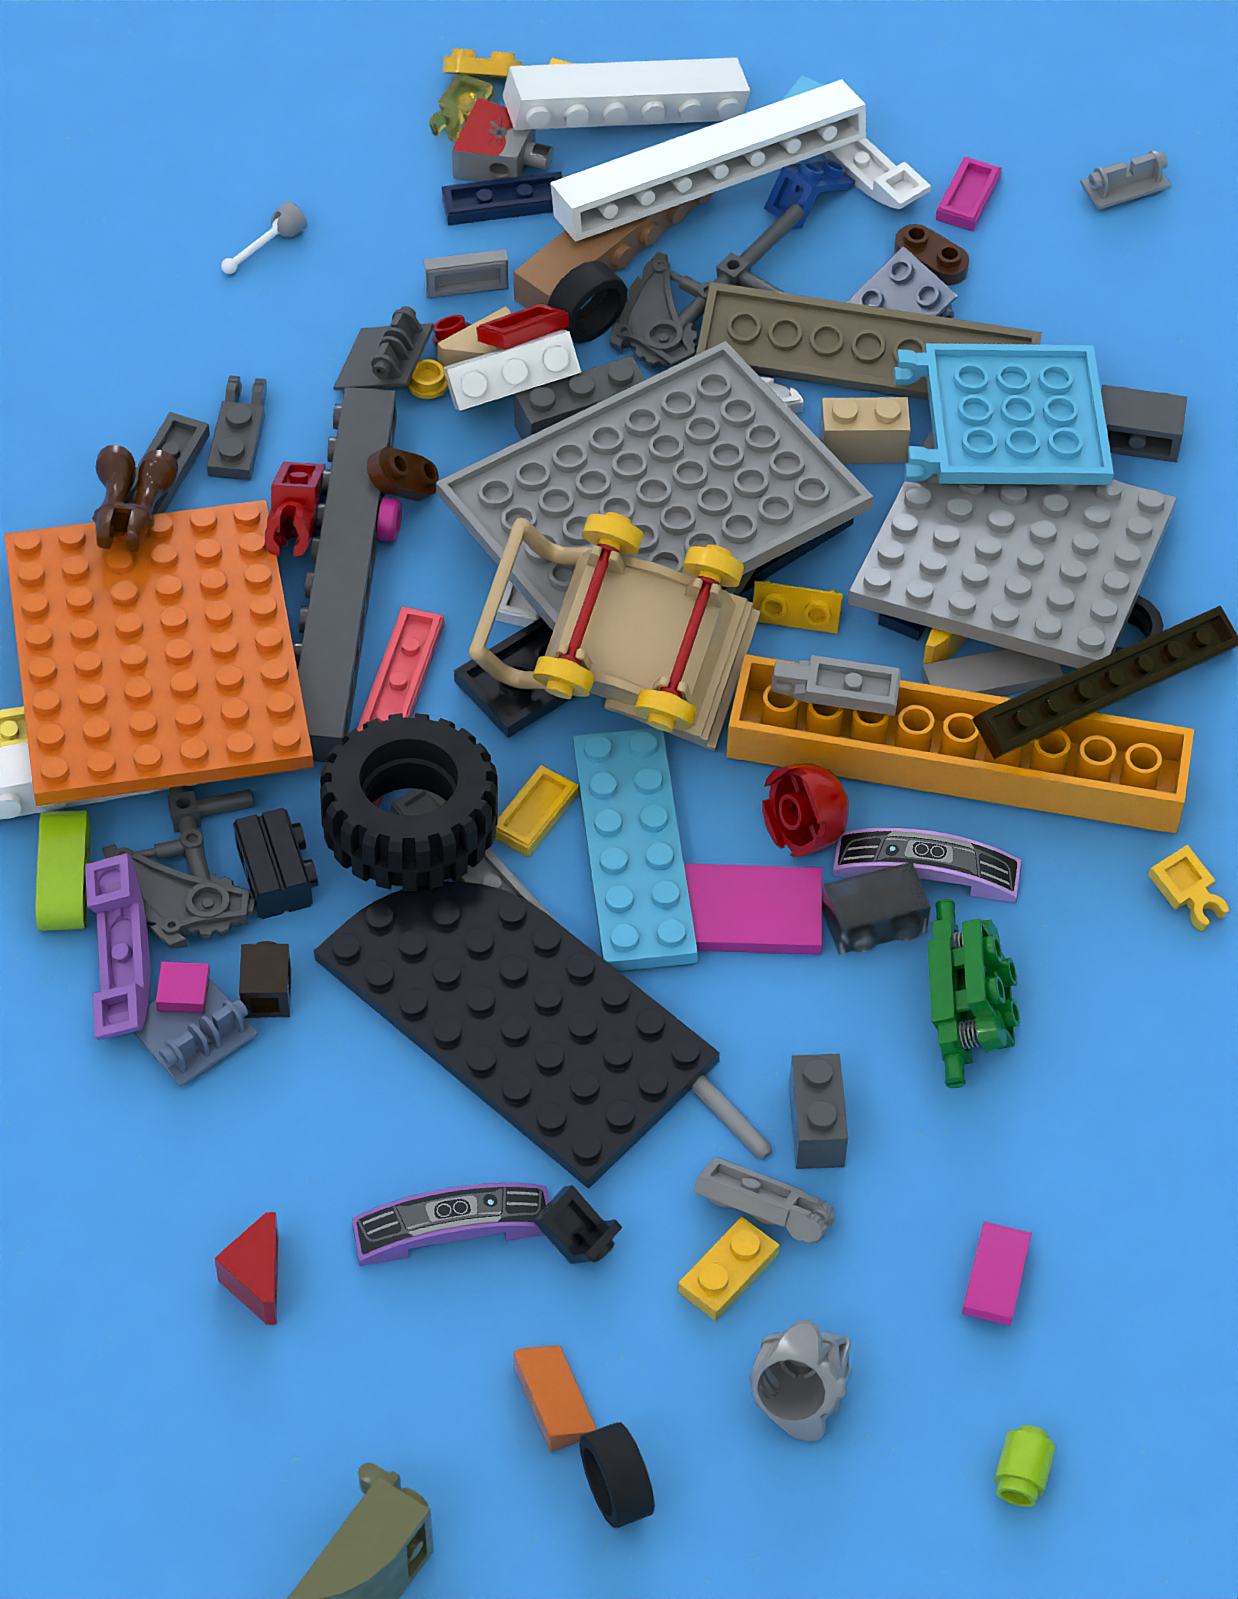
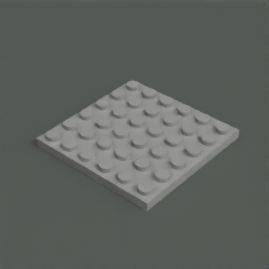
(1016, 562)

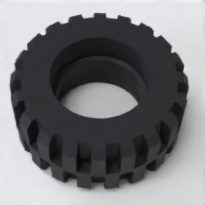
(409, 847)

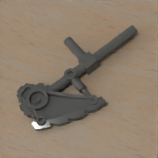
(650, 317)
(182, 902)

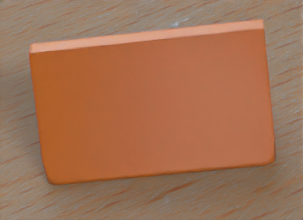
(553, 1395)

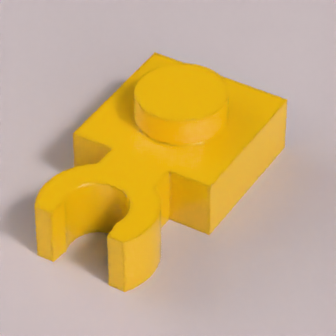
(1187, 881)

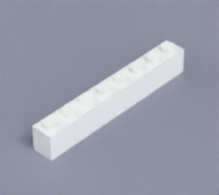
(708, 160)

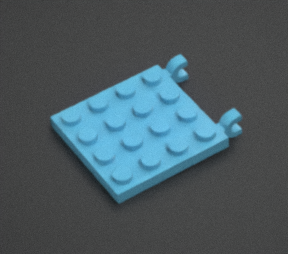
(1010, 414)

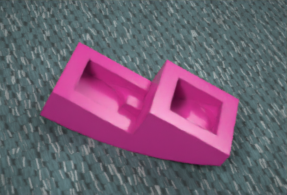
(996, 1273)

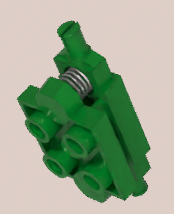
(969, 990)

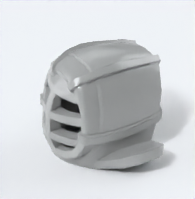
(805, 1378)

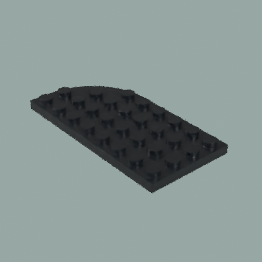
(521, 1017)

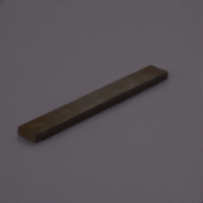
(1105, 682)

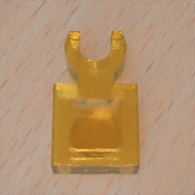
(458, 103)

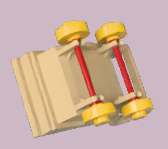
(634, 629)

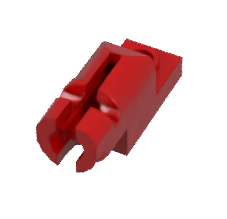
(294, 506)

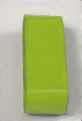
(61, 870)

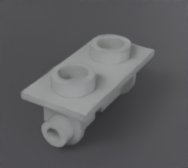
(1127, 182)

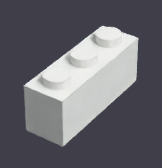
(511, 370)

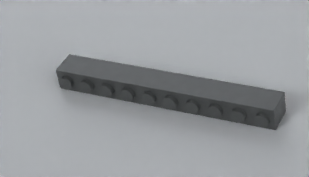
(343, 567)

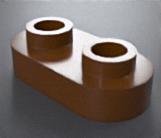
(936, 252)
(402, 474)

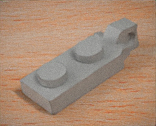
(839, 683)

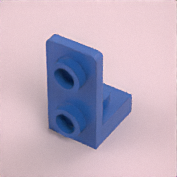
(802, 183)

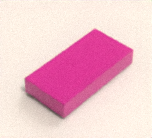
(968, 193)

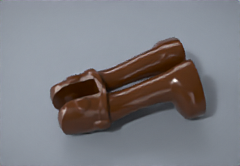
(117, 473)

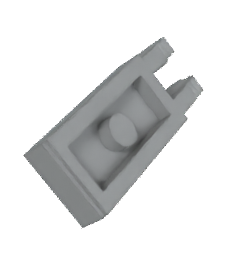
(765, 1199)

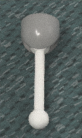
(285, 221)

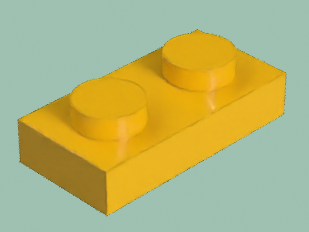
(728, 1268)

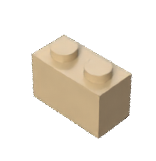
(866, 429)

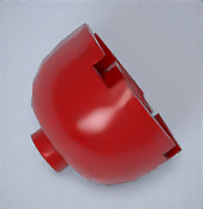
(805, 808)

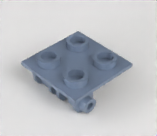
(906, 286)
(196, 1041)

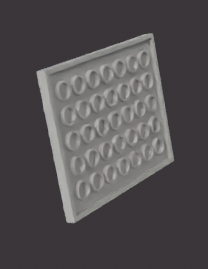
(682, 456)

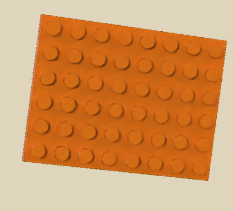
(155, 657)

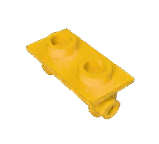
(797, 606)

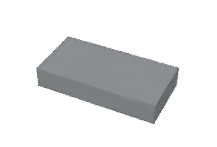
(466, 273)

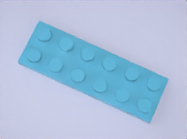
(634, 849)

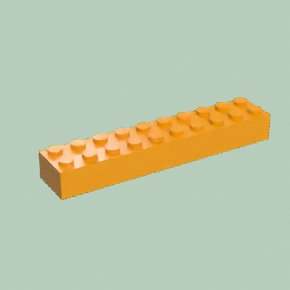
(1089, 770)

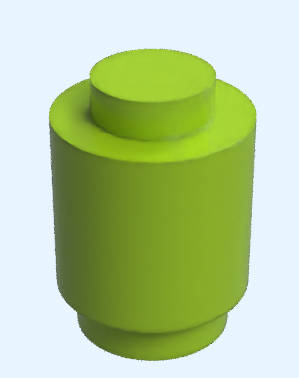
(1024, 1466)

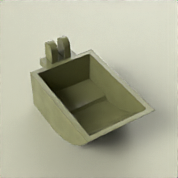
(376, 1546)

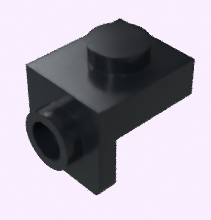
(576, 1227)

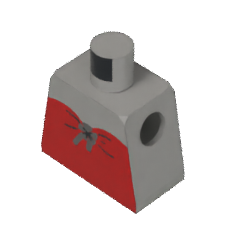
(493, 149)

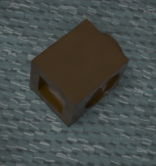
(265, 979)

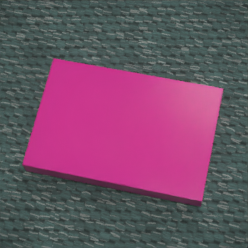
(756, 908)

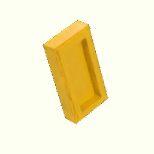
(535, 810)

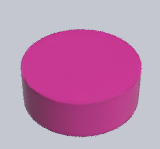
(389, 520)

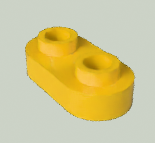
(466, 63)

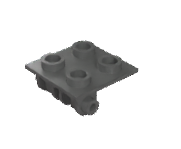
(386, 354)

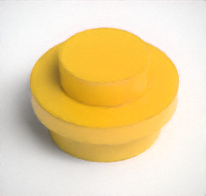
(428, 380)

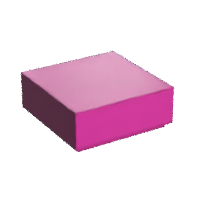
(182, 987)

